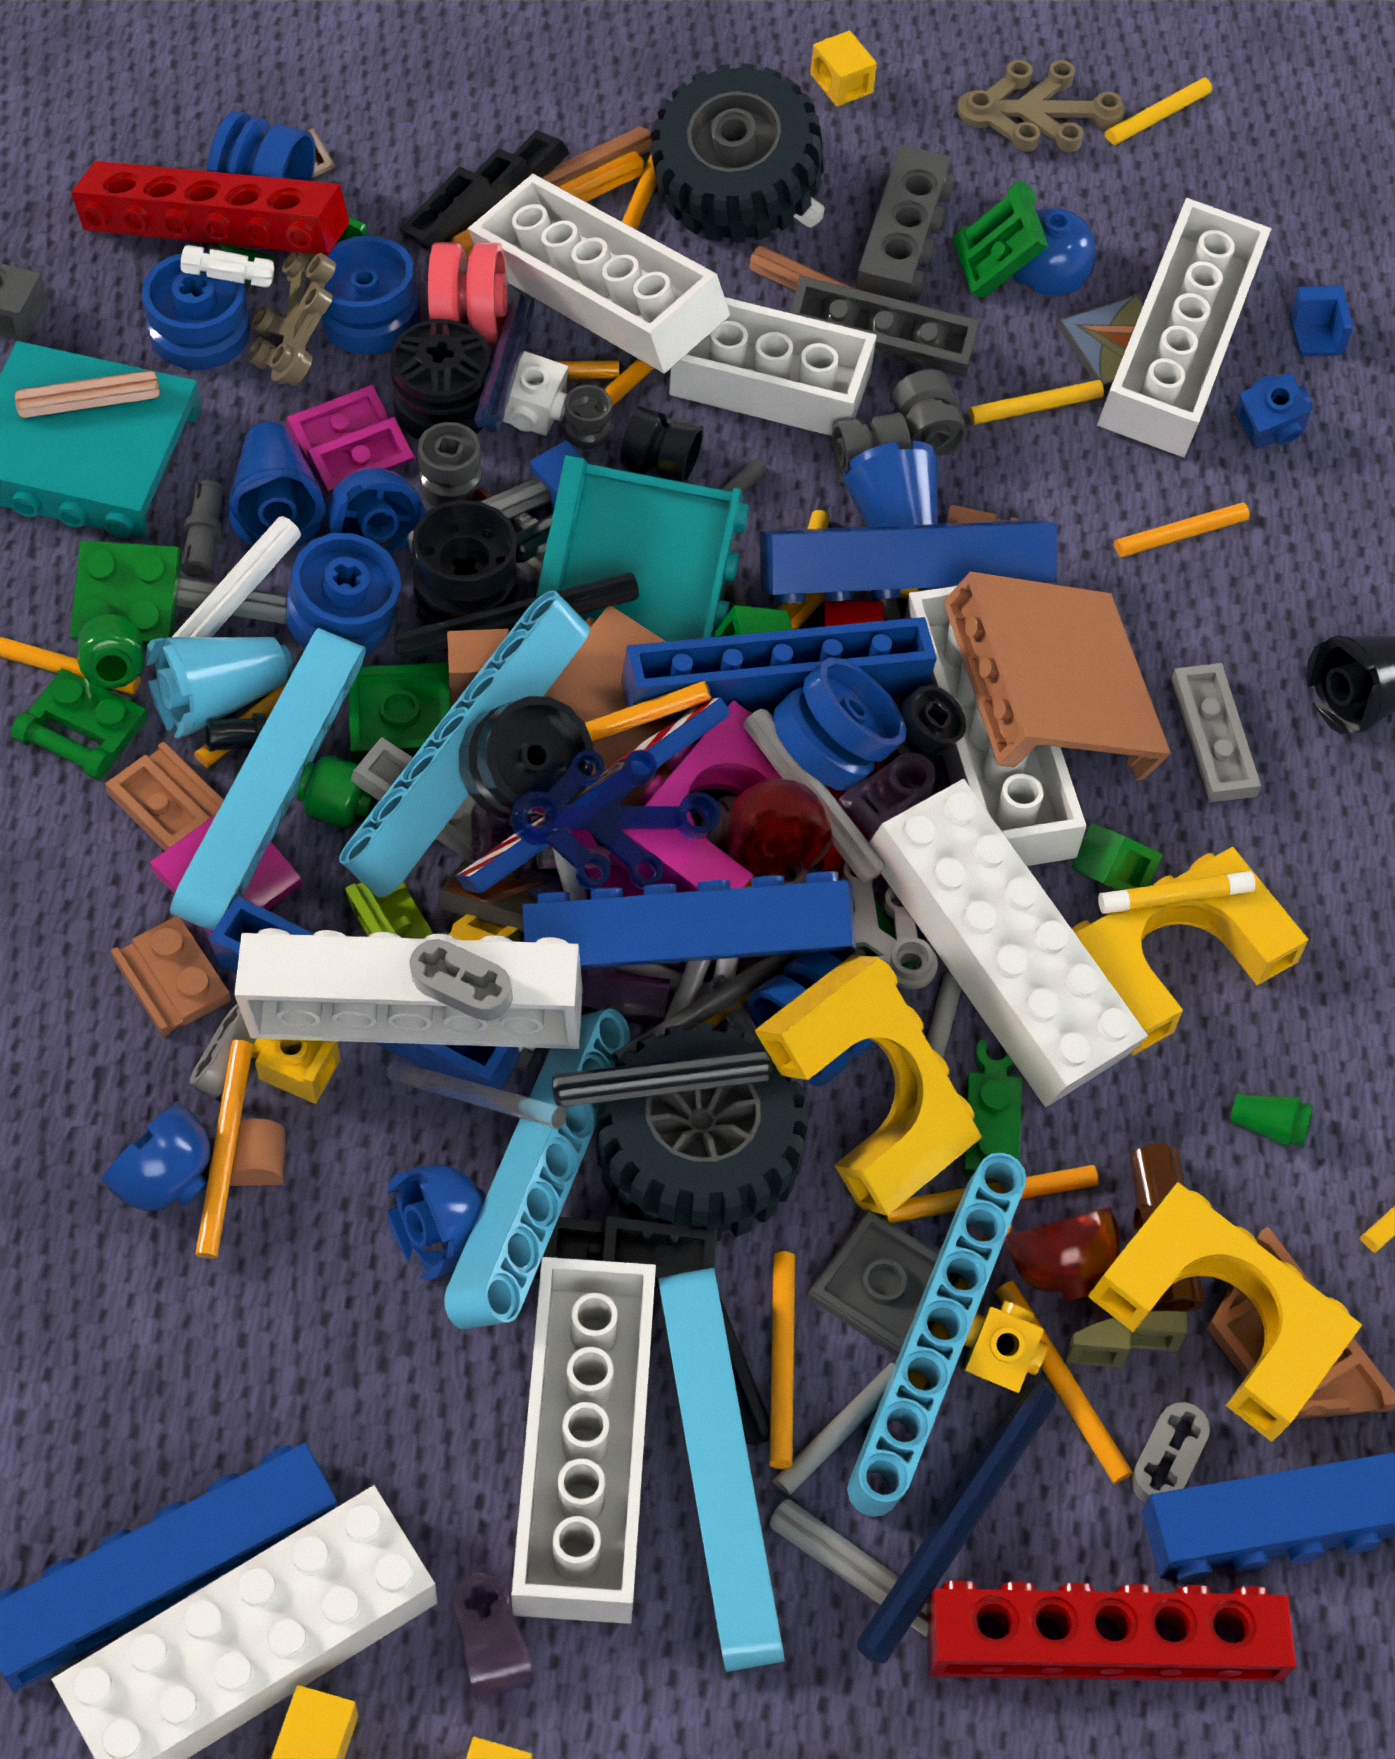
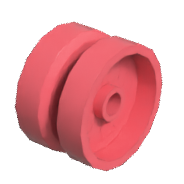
(469, 290)

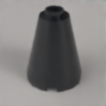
(1353, 681)

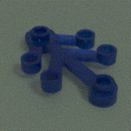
(605, 818)

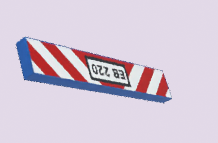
(662, 745)

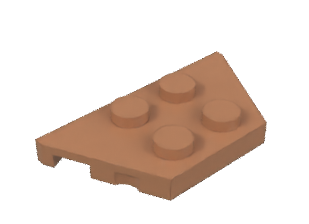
(1347, 1389)

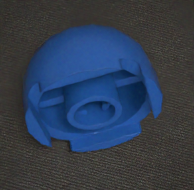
(1067, 260)
(375, 506)
(163, 1162)
(434, 1207)

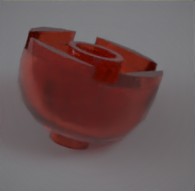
(778, 827)
(1067, 1253)

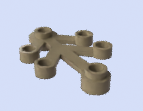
(990, 109)
(290, 359)

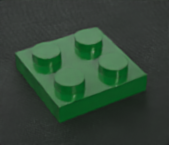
(127, 582)
(397, 704)

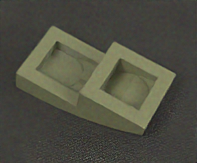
(1110, 1341)

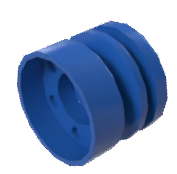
(255, 149)

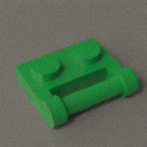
(1007, 248)
(87, 711)

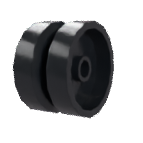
(521, 751)

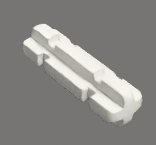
(227, 266)

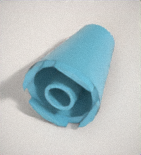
(212, 677)

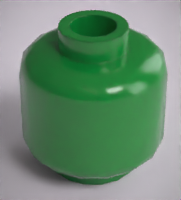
(110, 651)
(331, 795)

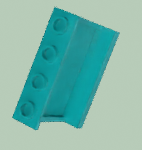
(92, 462)
(660, 530)

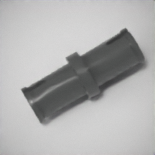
(202, 528)

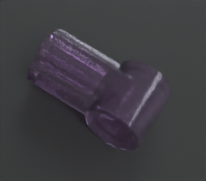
(635, 996)

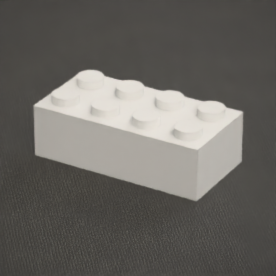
(778, 368)

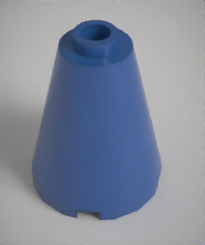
(274, 483)
(895, 485)

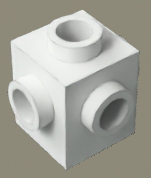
(537, 394)

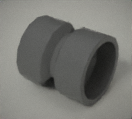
(931, 410)
(855, 437)
(449, 463)

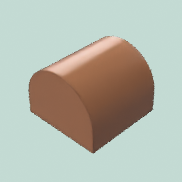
(259, 1154)

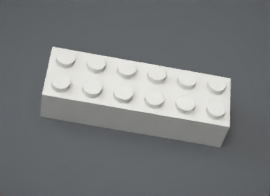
(603, 273)
(1184, 328)
(1029, 802)
(1005, 942)
(365, 991)
(584, 1442)
(250, 1636)

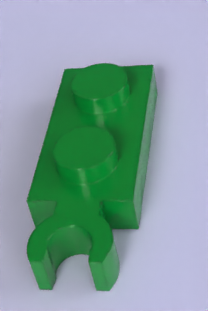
(996, 1108)

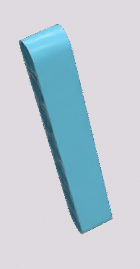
(268, 780)
(431, 785)
(530, 1188)
(925, 1352)
(720, 1471)

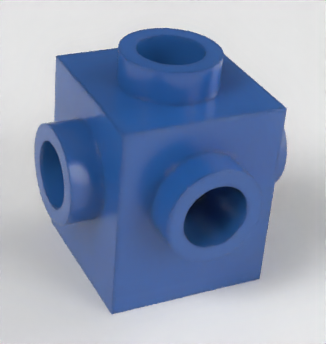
(1274, 410)

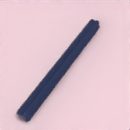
(505, 362)
(955, 1524)

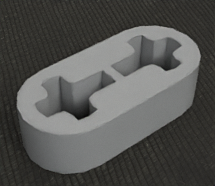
(455, 990)
(212, 1067)
(1158, 1447)

